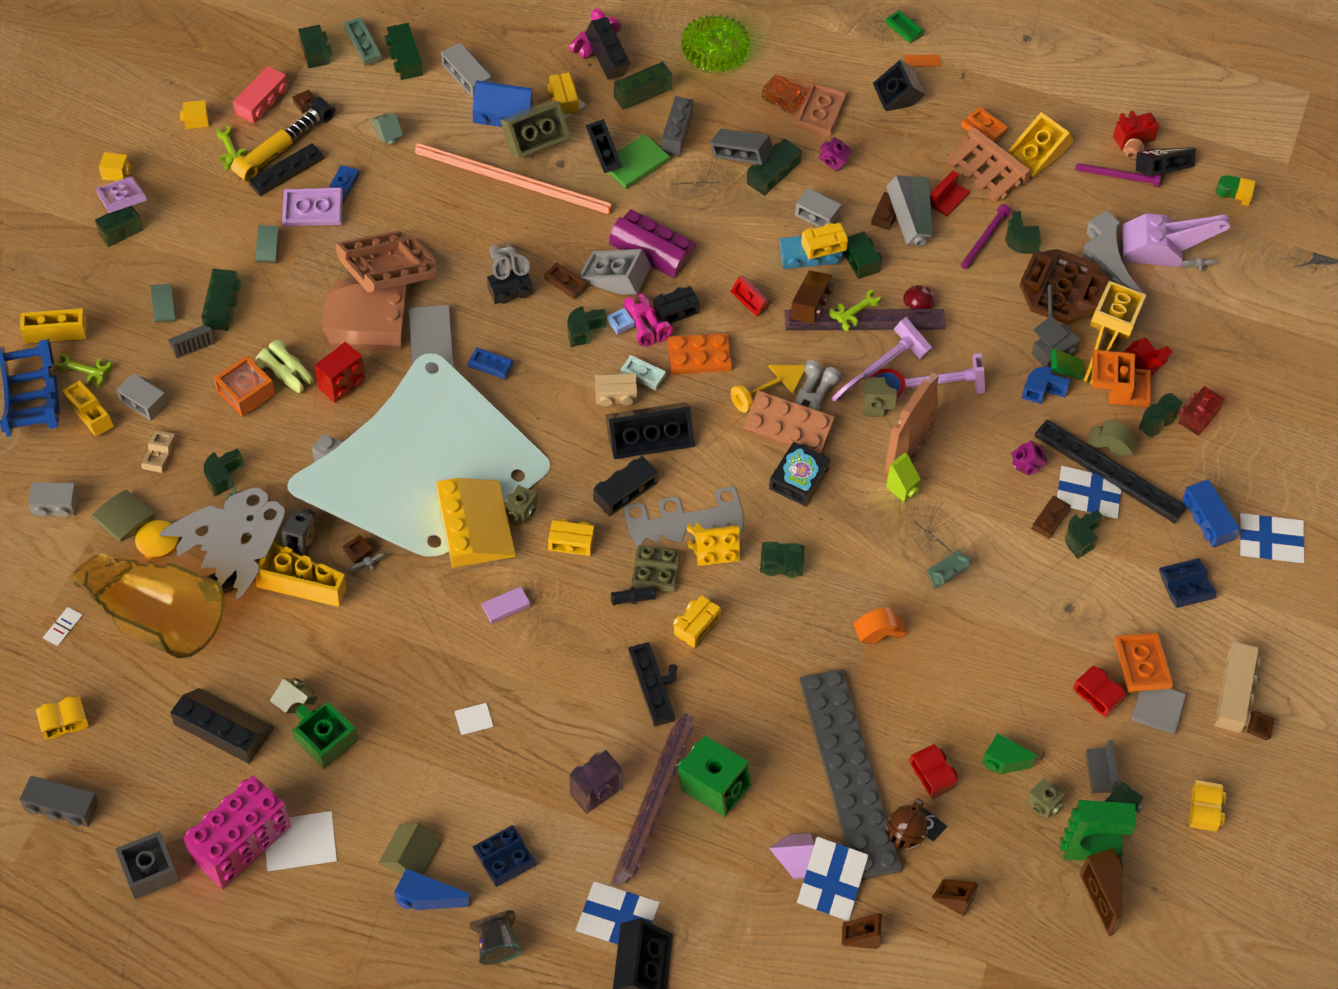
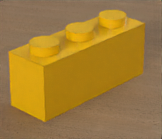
(55, 325)

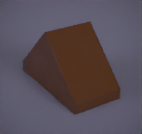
(956, 895)
(862, 932)

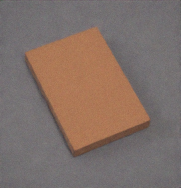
(821, 109)

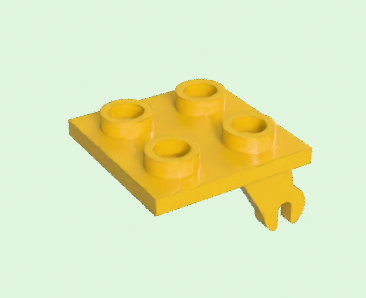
(715, 544)

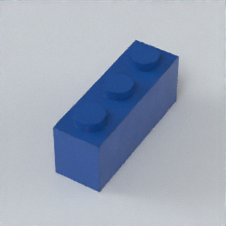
(1210, 513)

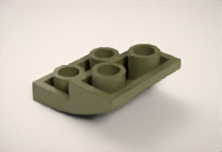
(123, 515)
(655, 568)

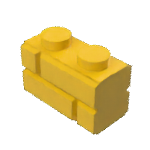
(563, 90)
(824, 240)
(571, 537)
(696, 621)

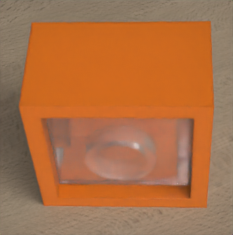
(244, 386)

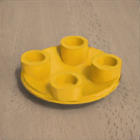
(151, 543)

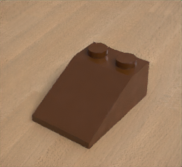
(1103, 881)

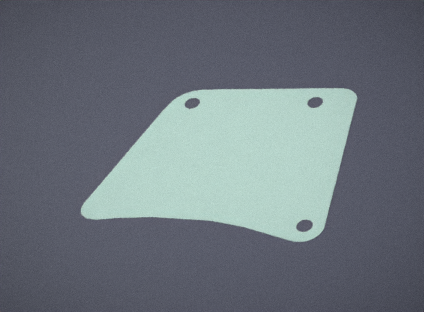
(422, 434)

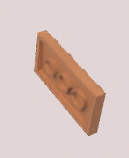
(788, 422)

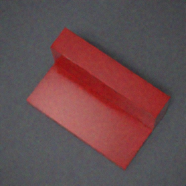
(948, 194)

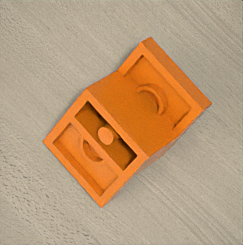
(1118, 375)

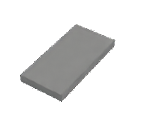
(431, 334)

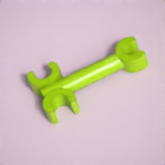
(225, 136)
(848, 316)
(94, 373)

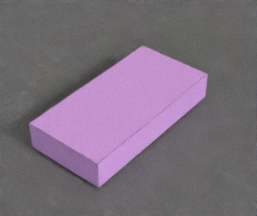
(506, 605)

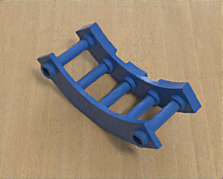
(43, 414)

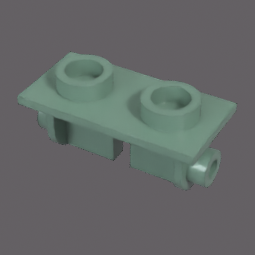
(948, 568)

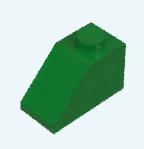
(1007, 756)

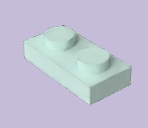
(645, 372)

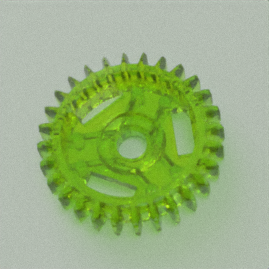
(715, 55)

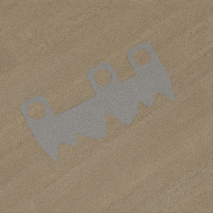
(673, 524)

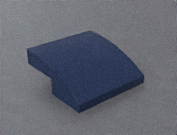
(1187, 583)

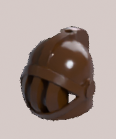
(908, 825)

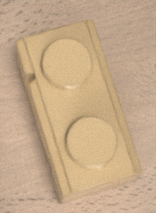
(615, 389)

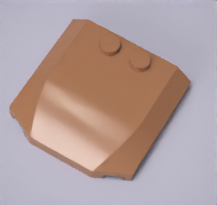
(386, 260)
(364, 317)
(914, 422)

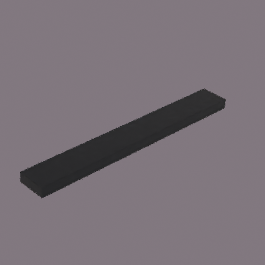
(1110, 471)

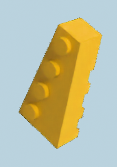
(299, 576)

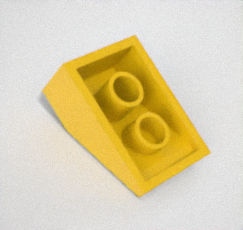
(1041, 144)

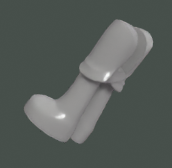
(501, 260)
(814, 371)

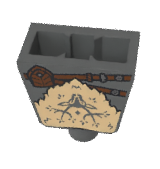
(300, 526)

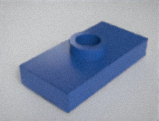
(345, 179)
(490, 363)

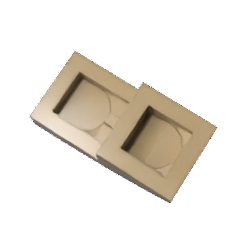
(158, 451)

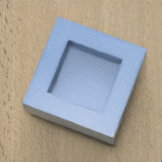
(620, 321)

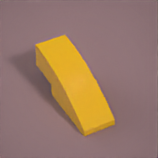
(88, 408)

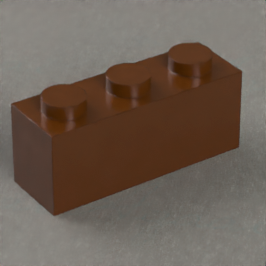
(811, 297)

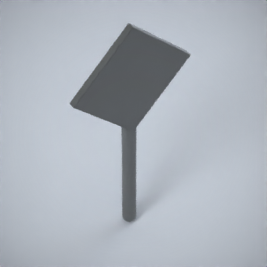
(1050, 330)

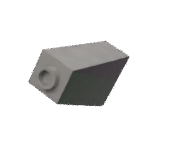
(912, 207)

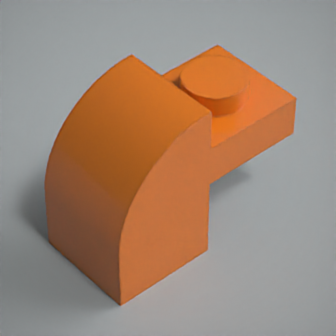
(878, 624)

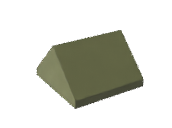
(410, 849)

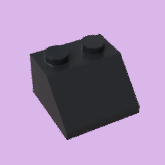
(899, 87)

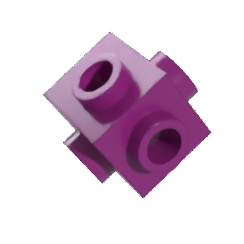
(834, 153)
(1029, 458)

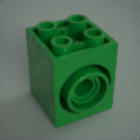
(714, 775)

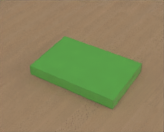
(638, 161)

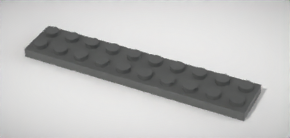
(849, 771)

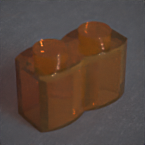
(783, 94)

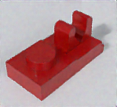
(750, 295)

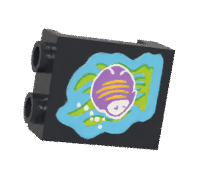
(799, 473)

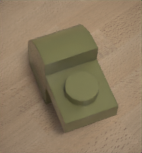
(1116, 436)

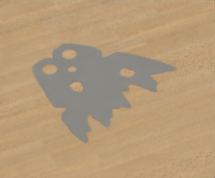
(224, 536)

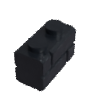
(510, 288)
(677, 305)

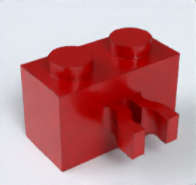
(1141, 127)

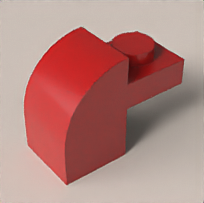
(1146, 356)

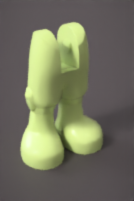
(290, 371)

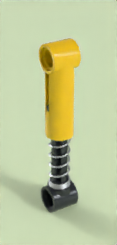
(249, 165)

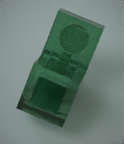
(1022, 238)
(580, 324)
(218, 469)
(1079, 533)

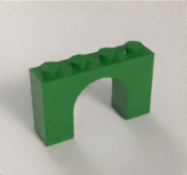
(1096, 828)

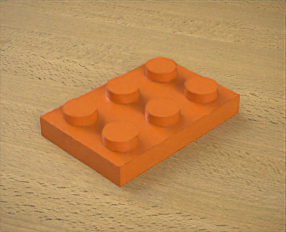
(699, 353)
(1143, 662)

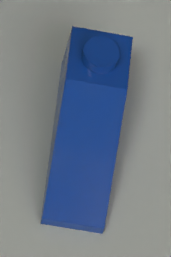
(426, 893)

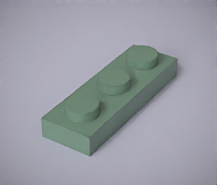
(362, 41)

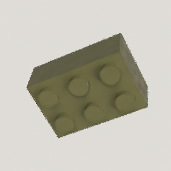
(535, 128)

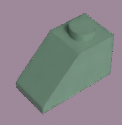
(387, 127)

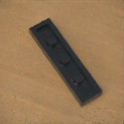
(286, 169)

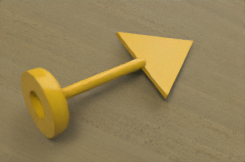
(787, 374)

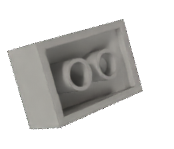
(616, 270)

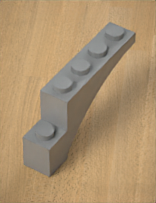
(1104, 250)

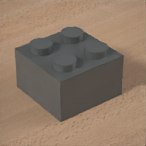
(147, 865)

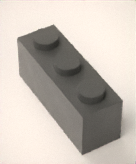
(677, 126)
(741, 146)
(59, 801)

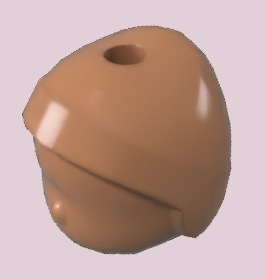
(1132, 147)

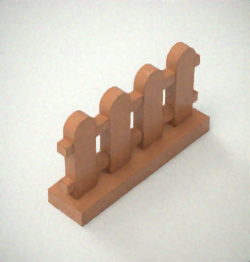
(997, 158)

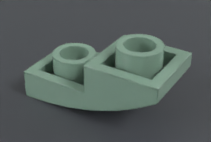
(267, 244)
(162, 303)

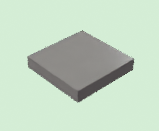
(1159, 709)

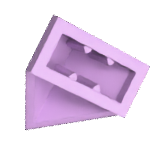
(794, 853)

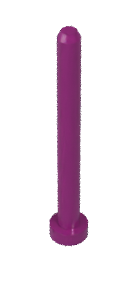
(1119, 174)
(1003, 211)

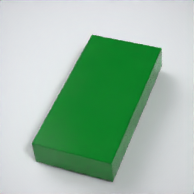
(904, 26)
(1067, 364)

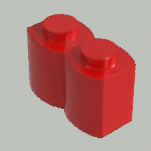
(1099, 690)
(933, 770)

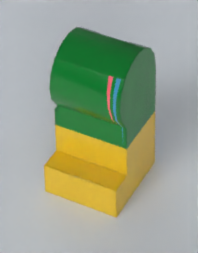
(1235, 188)

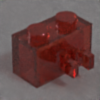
(1200, 410)

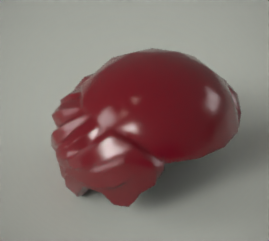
(919, 297)

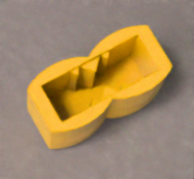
(62, 717)
(1206, 806)

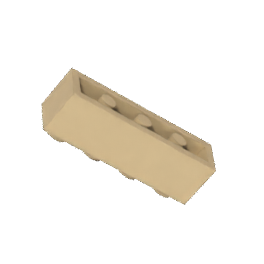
(1237, 686)

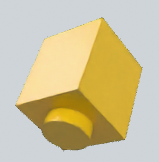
(195, 114)
(114, 166)

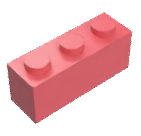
(260, 94)

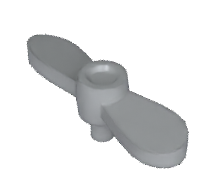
(1199, 263)
(367, 562)

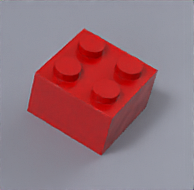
(340, 372)

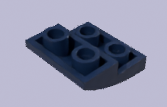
(504, 856)

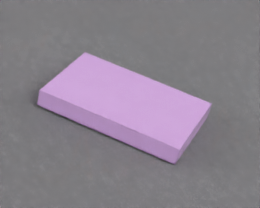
(120, 194)
(312, 207)

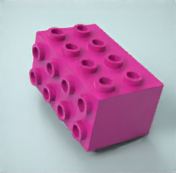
(237, 831)

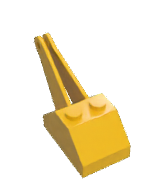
(1116, 314)

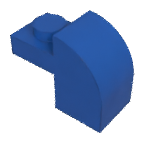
(1042, 381)

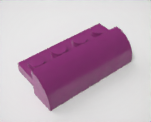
(662, 246)

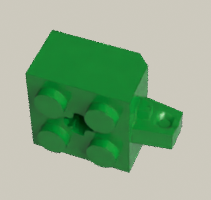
(323, 733)

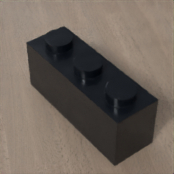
(607, 48)
(625, 485)

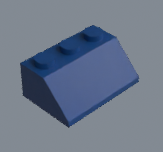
(499, 101)

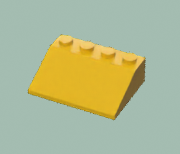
(474, 521)

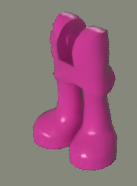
(581, 42)
(639, 313)

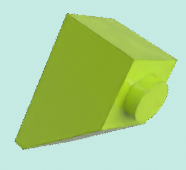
(903, 478)

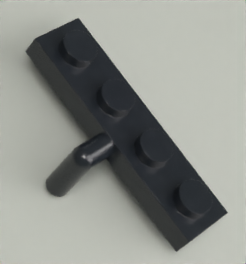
(653, 684)

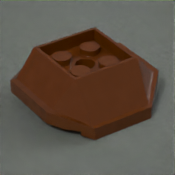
(1074, 282)

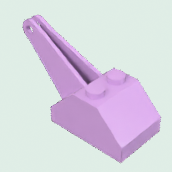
(1160, 241)

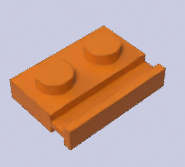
(985, 123)

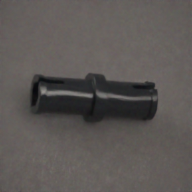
(633, 595)

